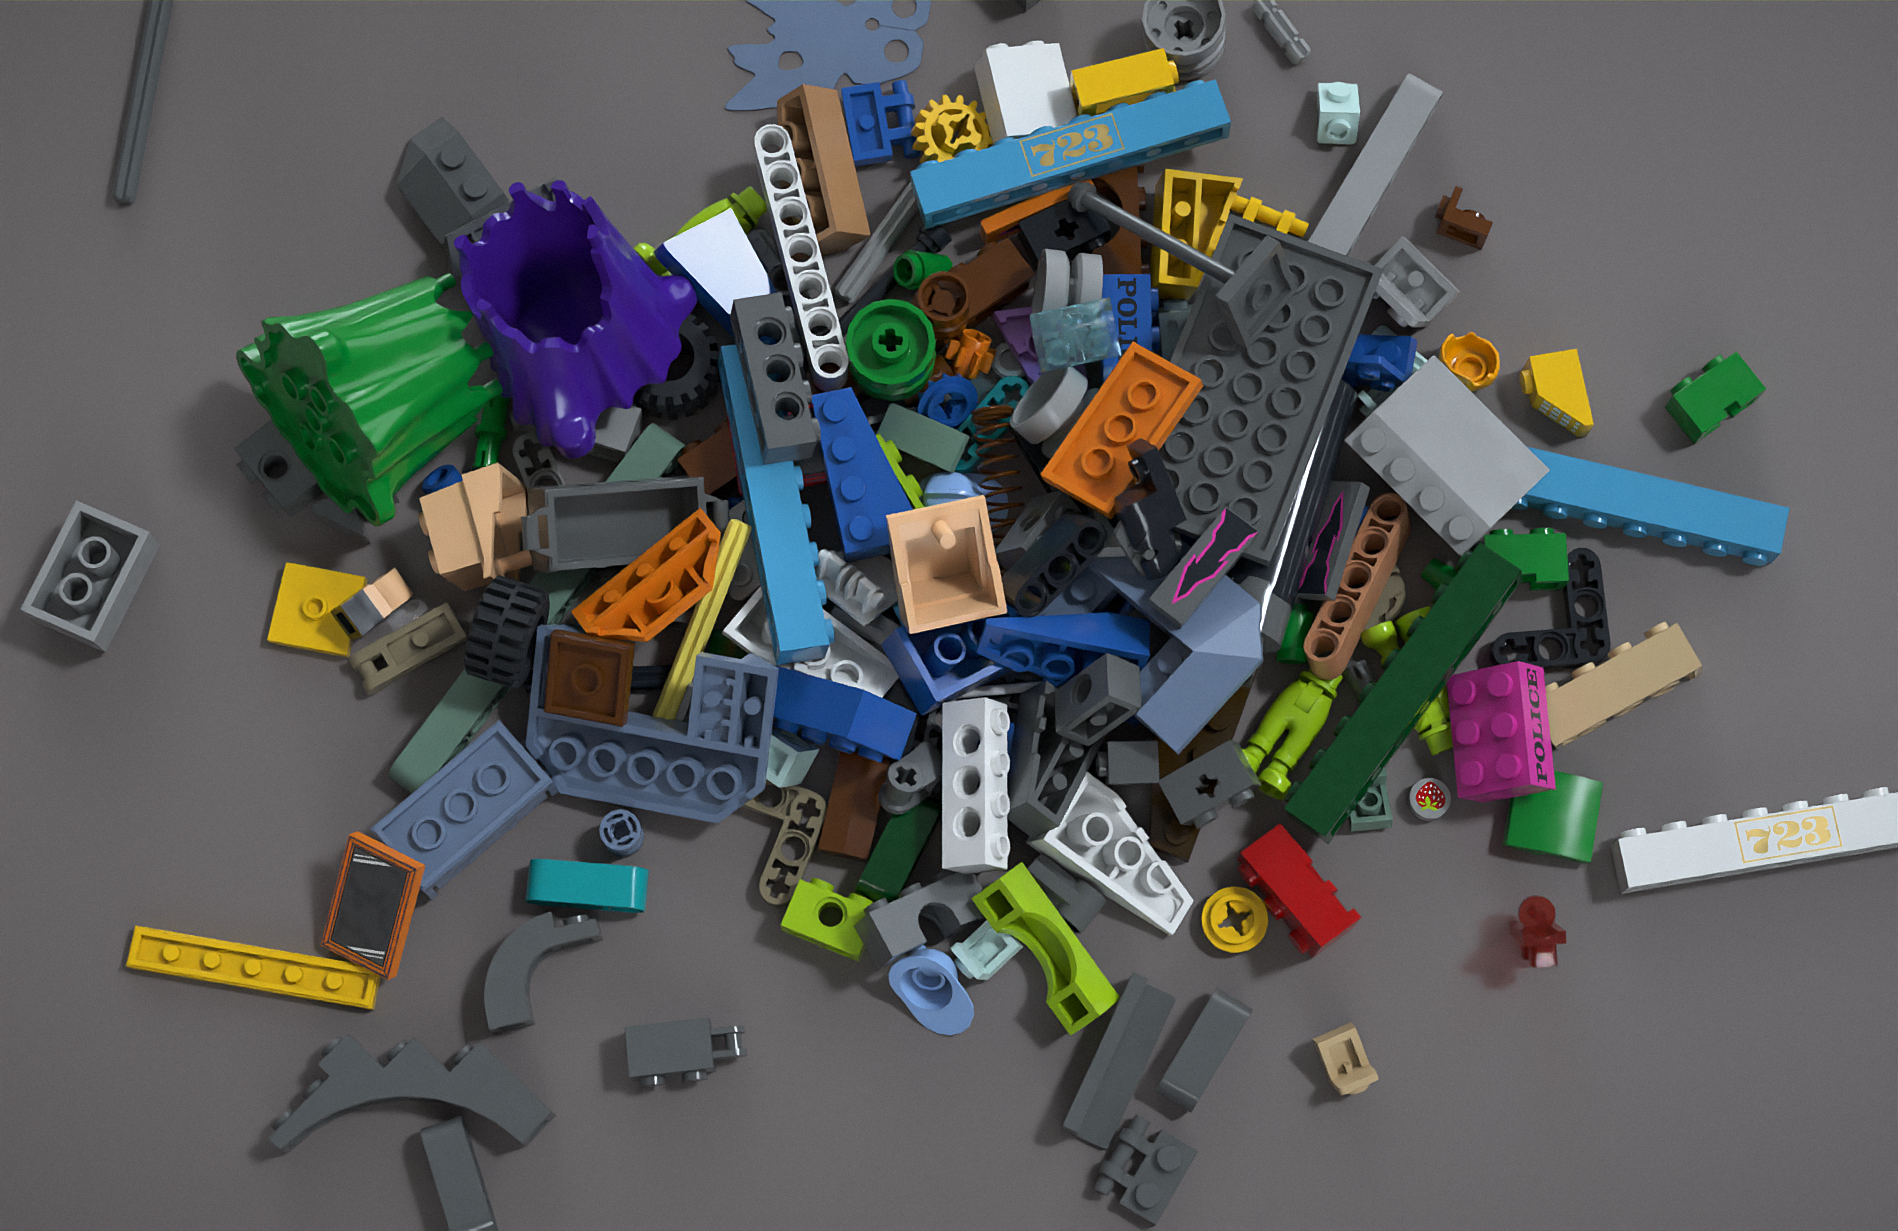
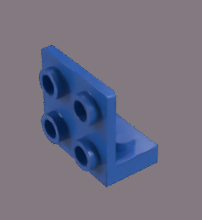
(1381, 361)

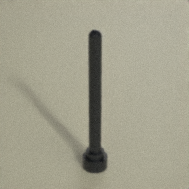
(928, 241)

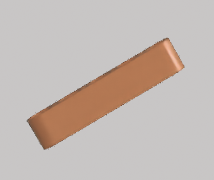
(1360, 602)

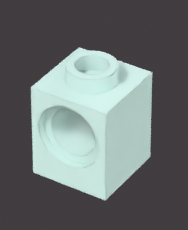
(789, 758)

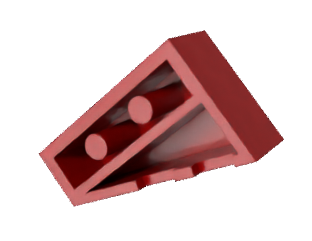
(1296, 891)

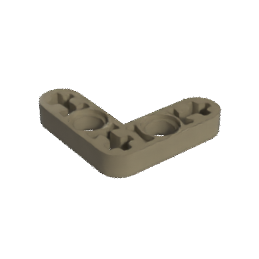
(788, 813)

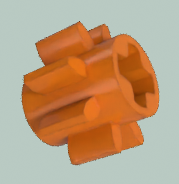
(970, 353)

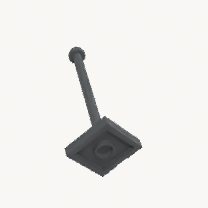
(1249, 295)

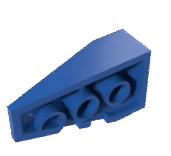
(1064, 644)

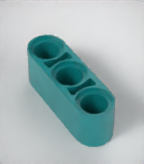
(587, 885)

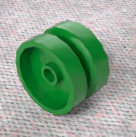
(884, 327)

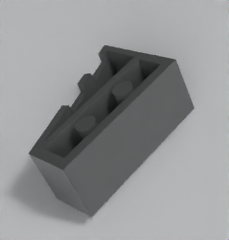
(1043, 764)

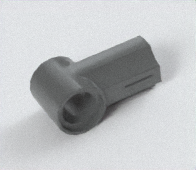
(1072, 898)

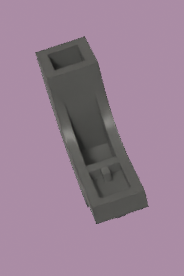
(516, 960)

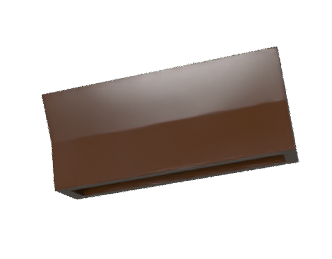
(853, 807)

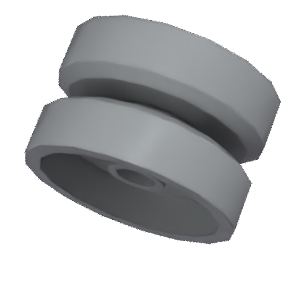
(1060, 286)

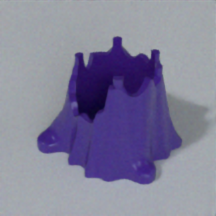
(569, 313)

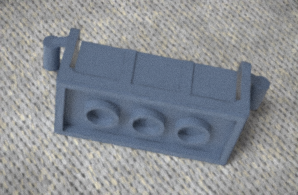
(466, 806)

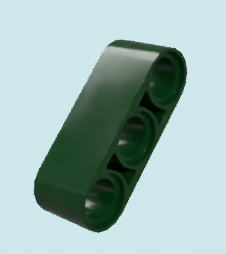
(899, 851)

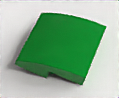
(1556, 820)

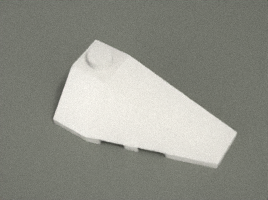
(1114, 857)

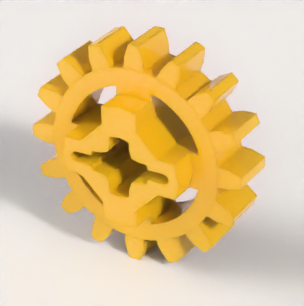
(938, 124)

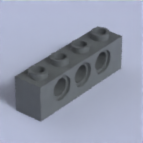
(778, 438)

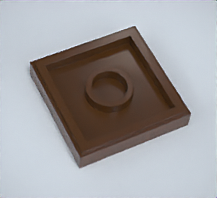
(589, 677)

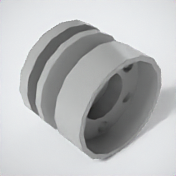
(1201, 19)
(1052, 408)

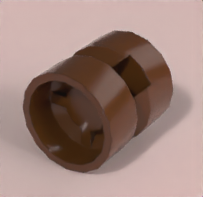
(945, 303)

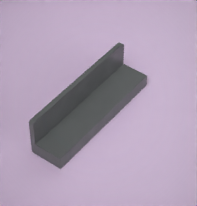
(1119, 1062)

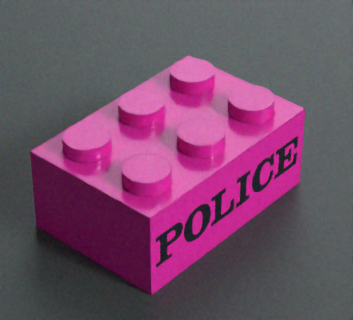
(1500, 732)

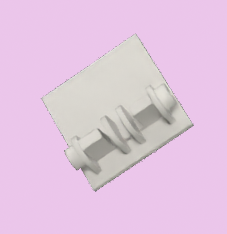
(858, 587)

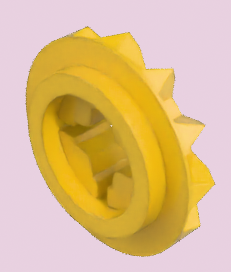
(1241, 901)

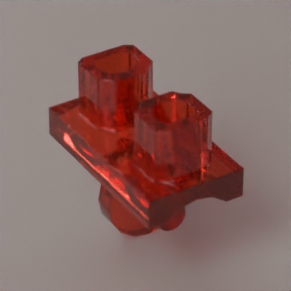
(1538, 931)

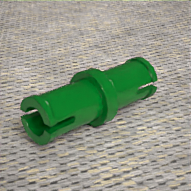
(491, 432)

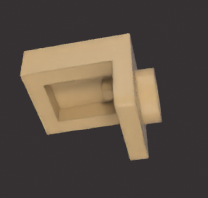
(1345, 1060)

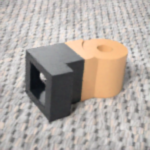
(371, 604)

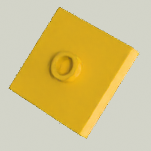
(304, 607)

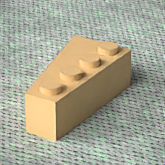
(1620, 683)

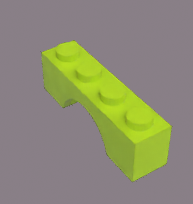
(1075, 983)

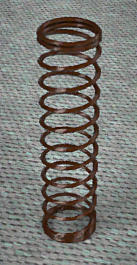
(986, 414)

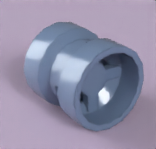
(625, 839)

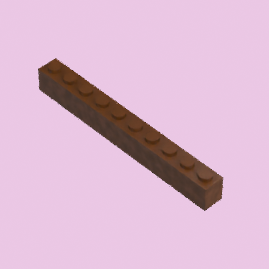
(993, 280)

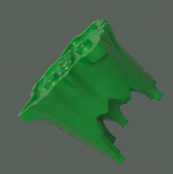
(370, 389)

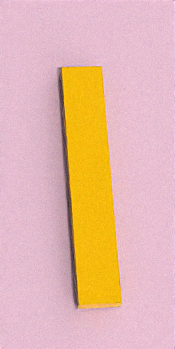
(253, 967)

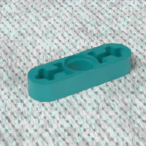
(997, 397)

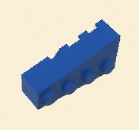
(856, 475)

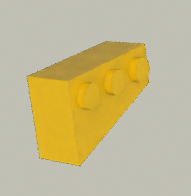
(1193, 211)

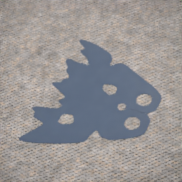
(830, 42)

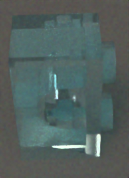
(1075, 335)

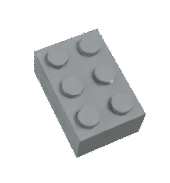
(90, 576)

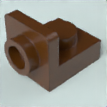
(1462, 226)

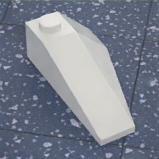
(847, 661)

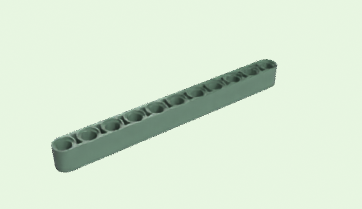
(474, 699)

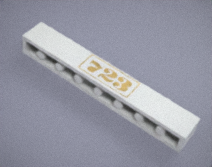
(1756, 841)

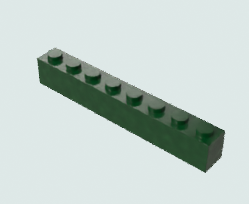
(1403, 692)

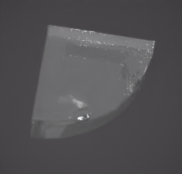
(407, 613)

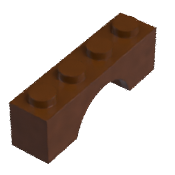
(1123, 251)

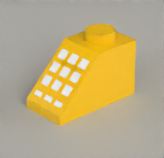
(1558, 389)

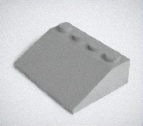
(1447, 455)

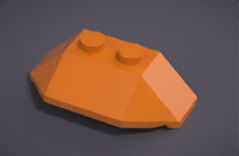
(655, 585)

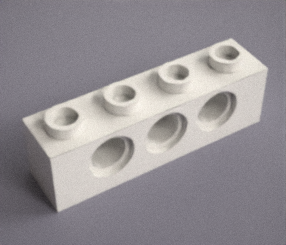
(962, 768)

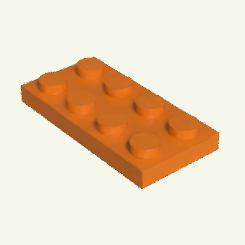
(1137, 401)

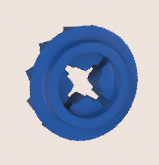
(958, 408)

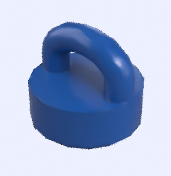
(441, 478)

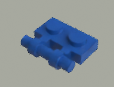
(868, 123)

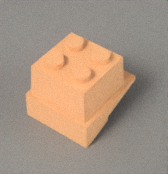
(477, 527)
(945, 564)

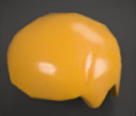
(1471, 360)

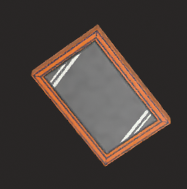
(372, 905)

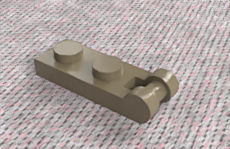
(408, 648)

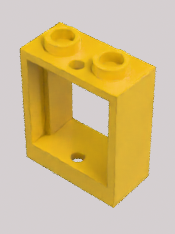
(1122, 81)

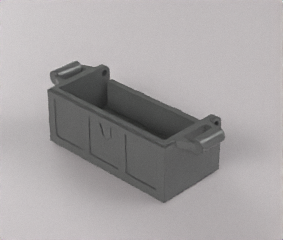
(610, 520)

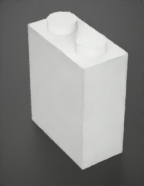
(1024, 89)

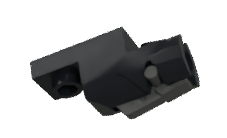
(1148, 514)

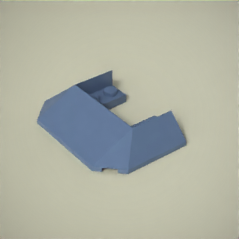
(1199, 662)
(661, 764)

